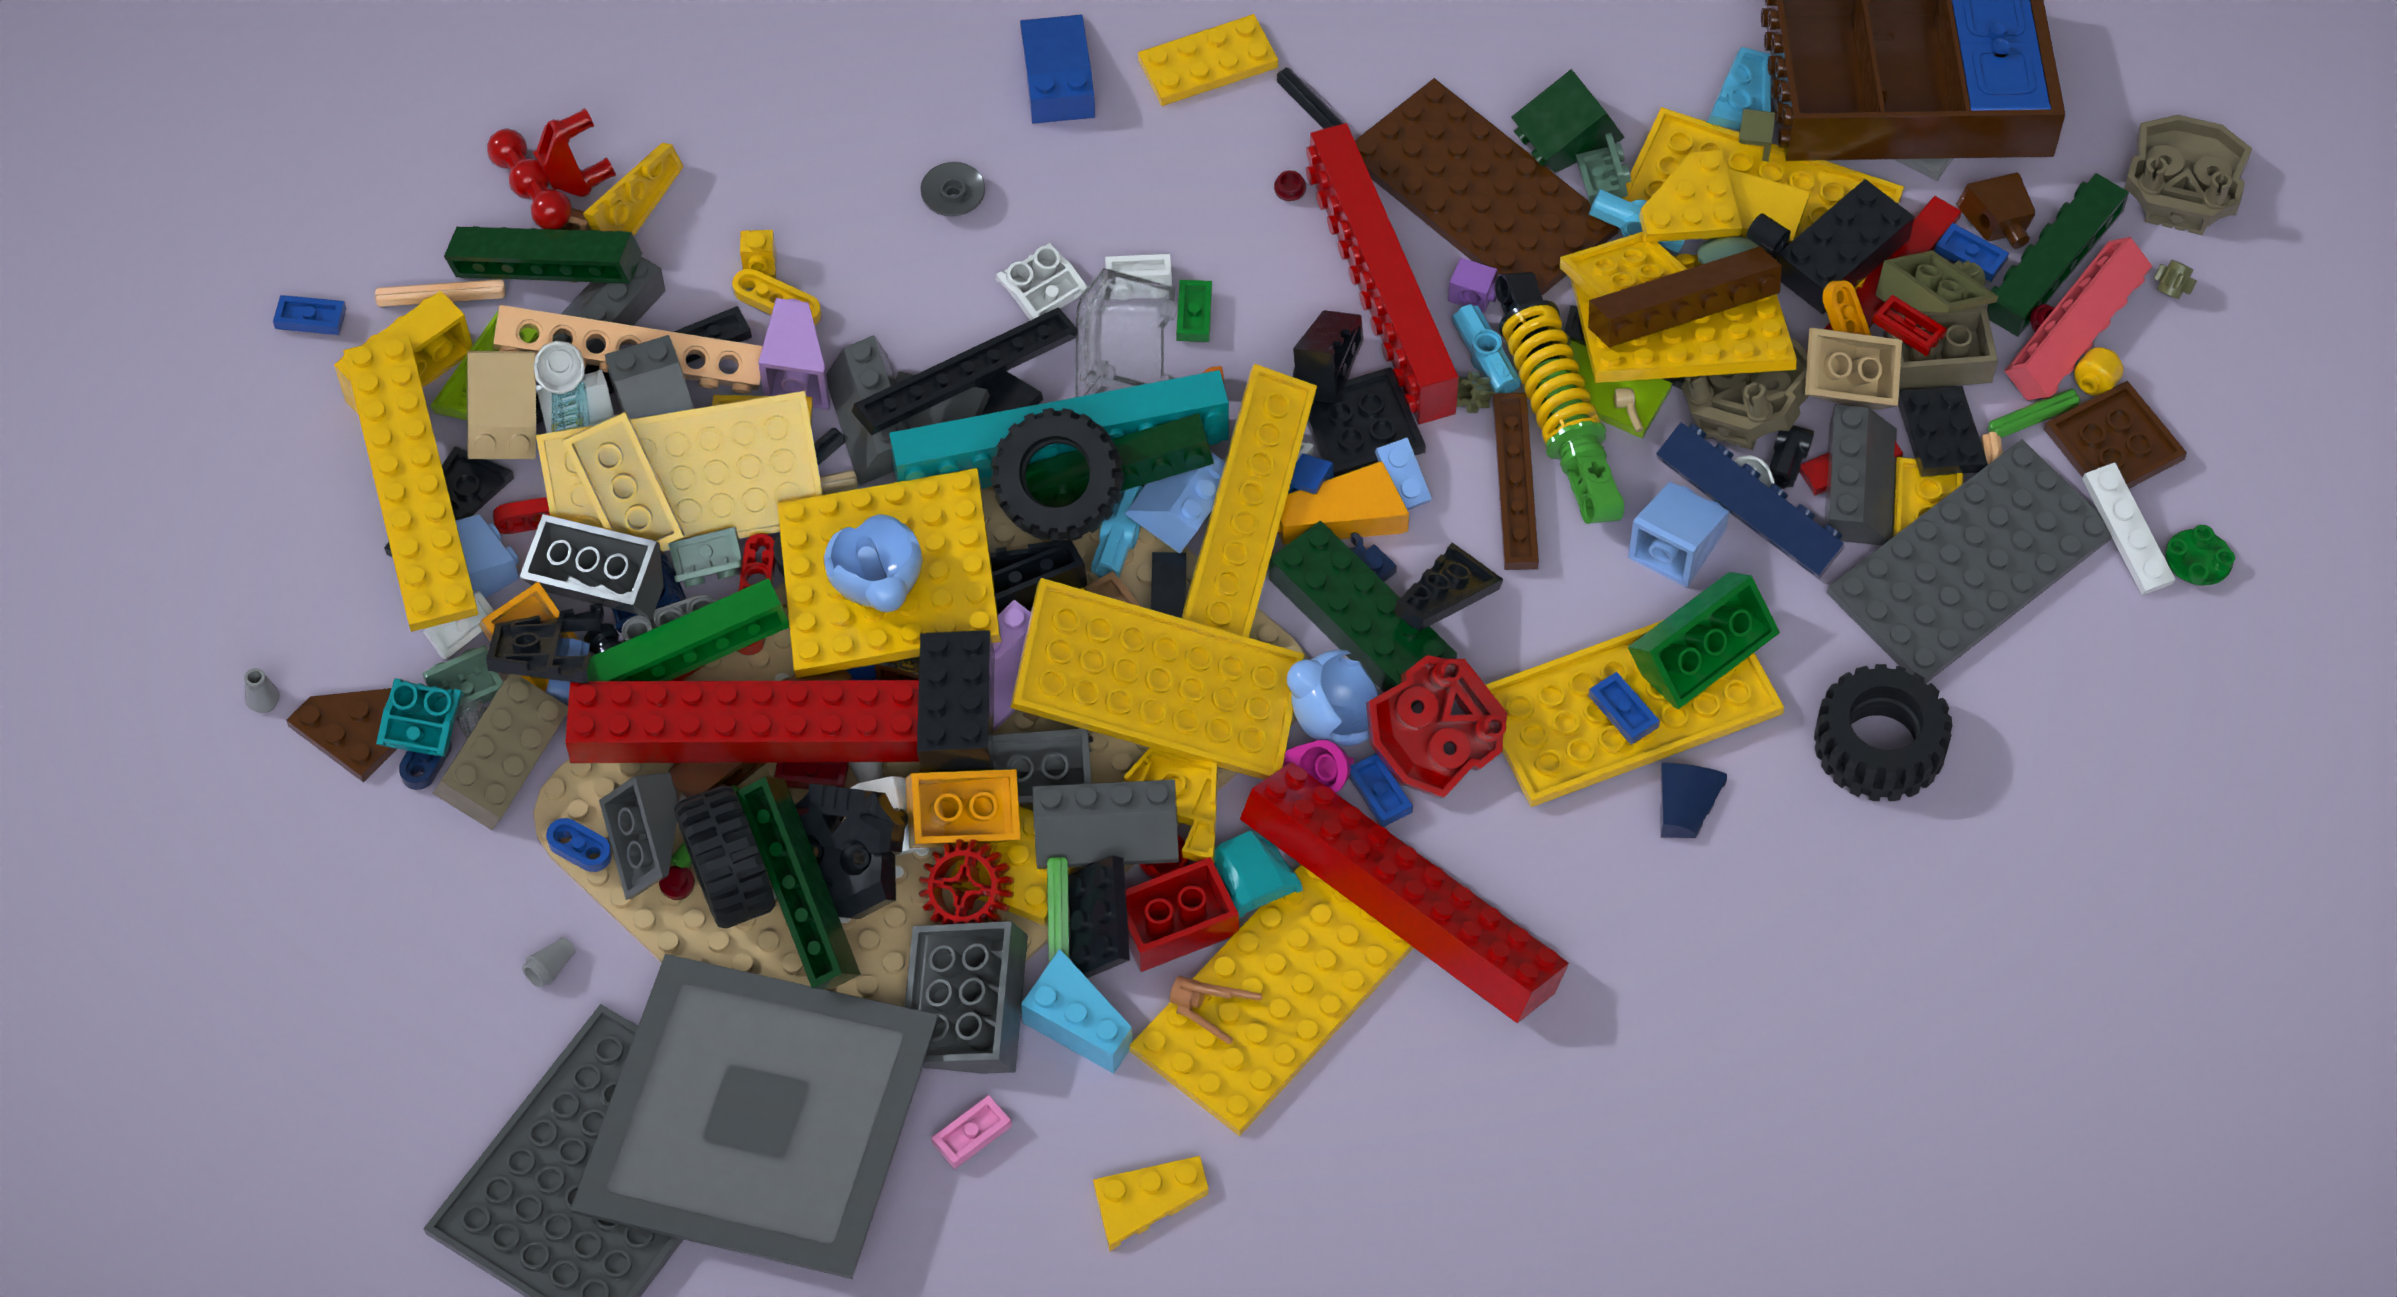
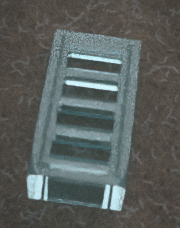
(581, 410)

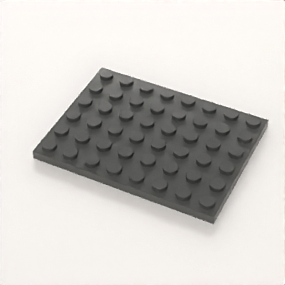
(518, 1196)

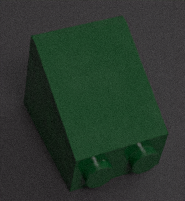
(1564, 123)

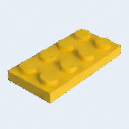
(1207, 60)

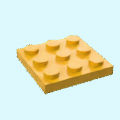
(1619, 265)
(1029, 882)

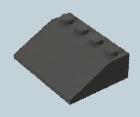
(976, 987)

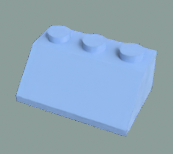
(1178, 504)

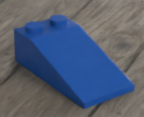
(1057, 69)

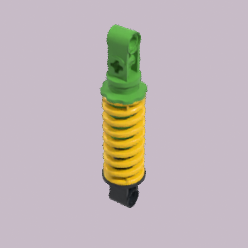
(1558, 395)

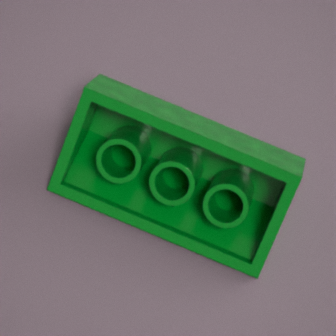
(1705, 638)

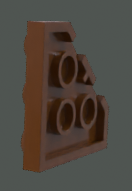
(345, 728)

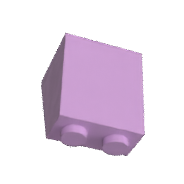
(792, 354)

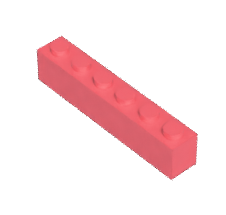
(2078, 319)

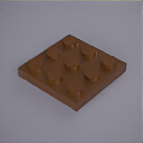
(2118, 430)

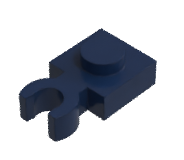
(1373, 558)

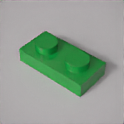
(1194, 311)

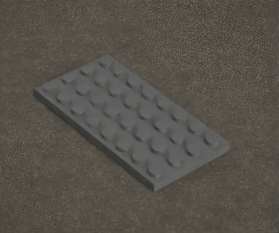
(1971, 562)

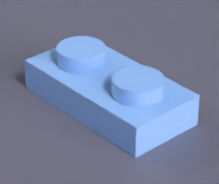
(1404, 472)

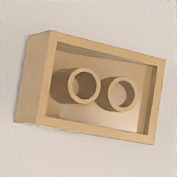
(1853, 368)
(501, 405)

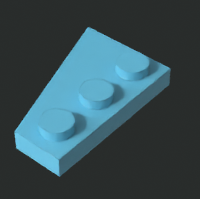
(1744, 88)

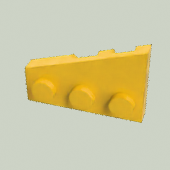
(1143, 1196)

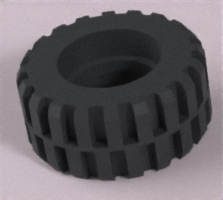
(1026, 440)
(1890, 695)
(725, 856)

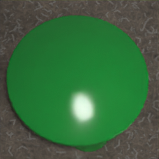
(2199, 556)

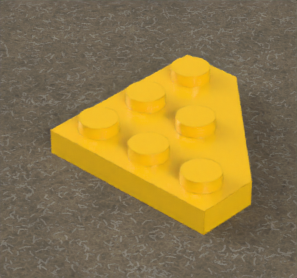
(1693, 202)

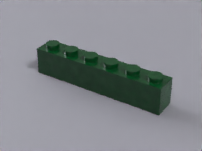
(2056, 253)
(543, 254)
(1145, 459)
(798, 883)

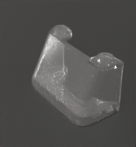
(1121, 332)

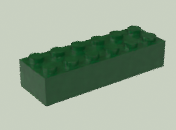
(1352, 606)

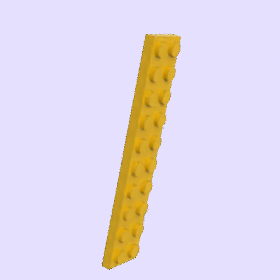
(410, 483)
(1249, 501)

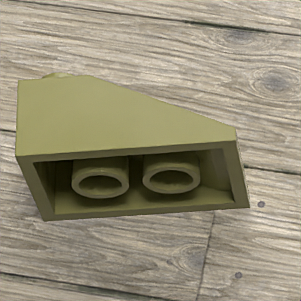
(1931, 284)

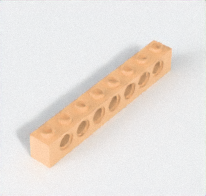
(614, 335)

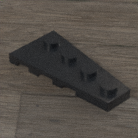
(470, 483)

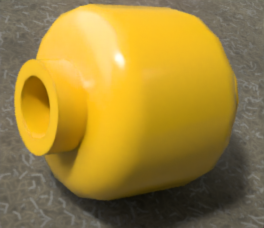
(2098, 371)

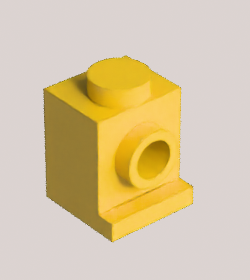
(758, 251)

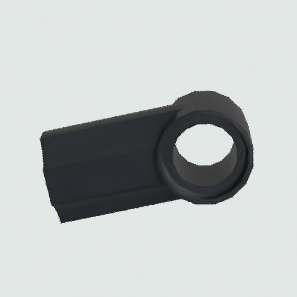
(1768, 234)
(1789, 452)

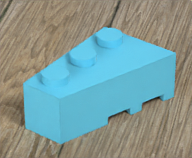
(1077, 1015)

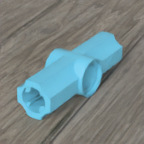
(1624, 216)
(1479, 337)
(1116, 537)

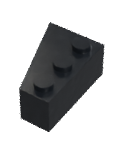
(1328, 353)
(1020, 570)

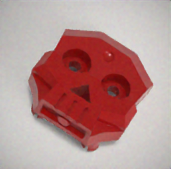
(1414, 742)

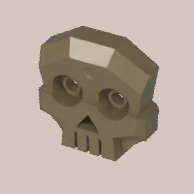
(2174, 170)
(1745, 404)

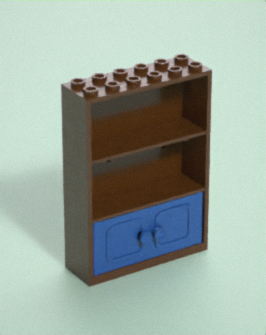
(1912, 79)

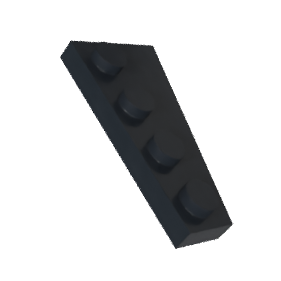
(1446, 588)

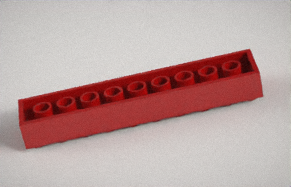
(1382, 274)
(742, 721)
(1404, 891)

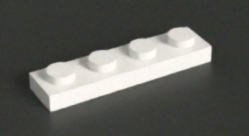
(2128, 529)

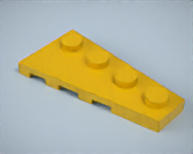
(637, 193)

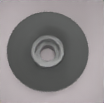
(952, 179)

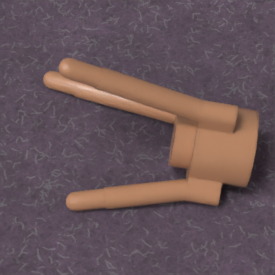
(1191, 993)

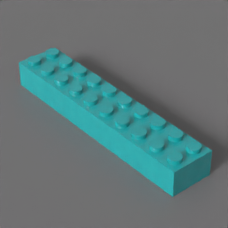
(973, 440)

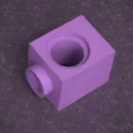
(1472, 284)

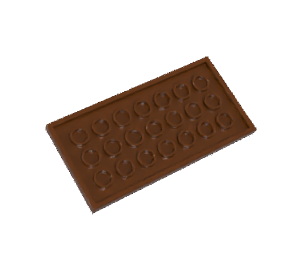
(1478, 187)

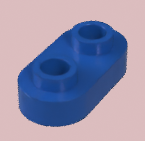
(582, 844)

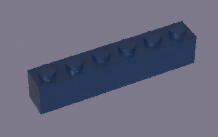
(1750, 500)

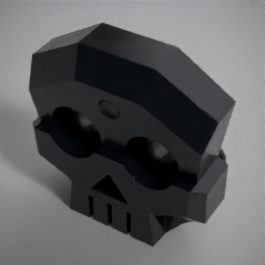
(870, 829)

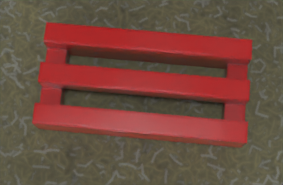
(1905, 328)

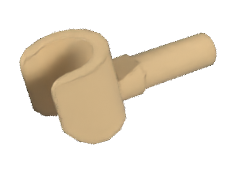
(1625, 399)

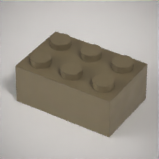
(1960, 358)

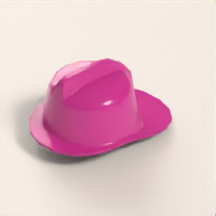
(1322, 761)

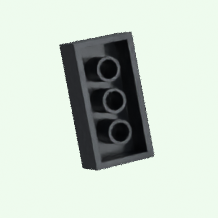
(1845, 243)
(956, 701)

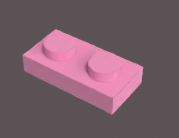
(971, 1132)

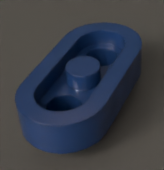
(419, 762)

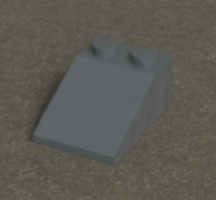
(648, 379)
(641, 830)

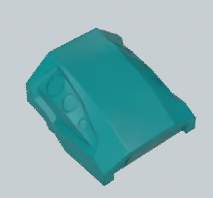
(419, 718)
(1254, 871)

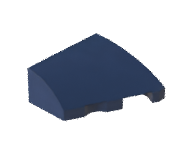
(1687, 798)

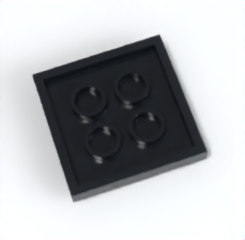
(1365, 418)

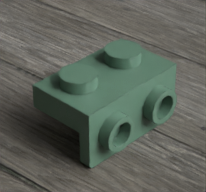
(1604, 170)
(706, 555)
(467, 674)

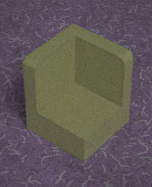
(1757, 130)

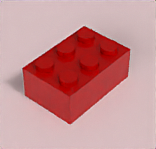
(1179, 914)

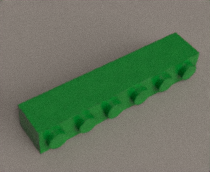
(694, 638)

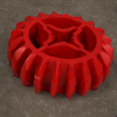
(967, 874)

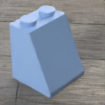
(1677, 533)
(487, 560)

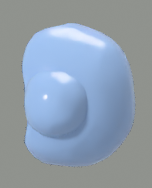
(874, 562)
(1332, 697)

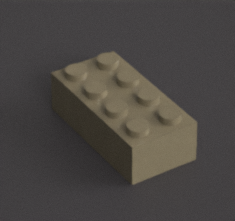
(501, 751)

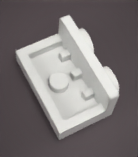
(1149, 267)

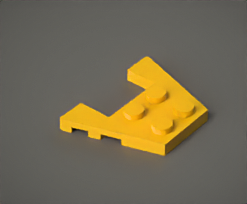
(1195, 792)

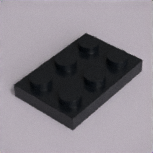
(1941, 431)
(1099, 916)

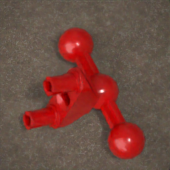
(552, 167)

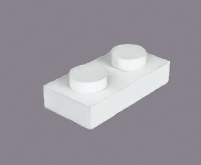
(454, 635)

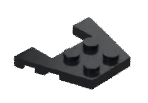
(534, 646)

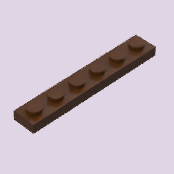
(1515, 481)

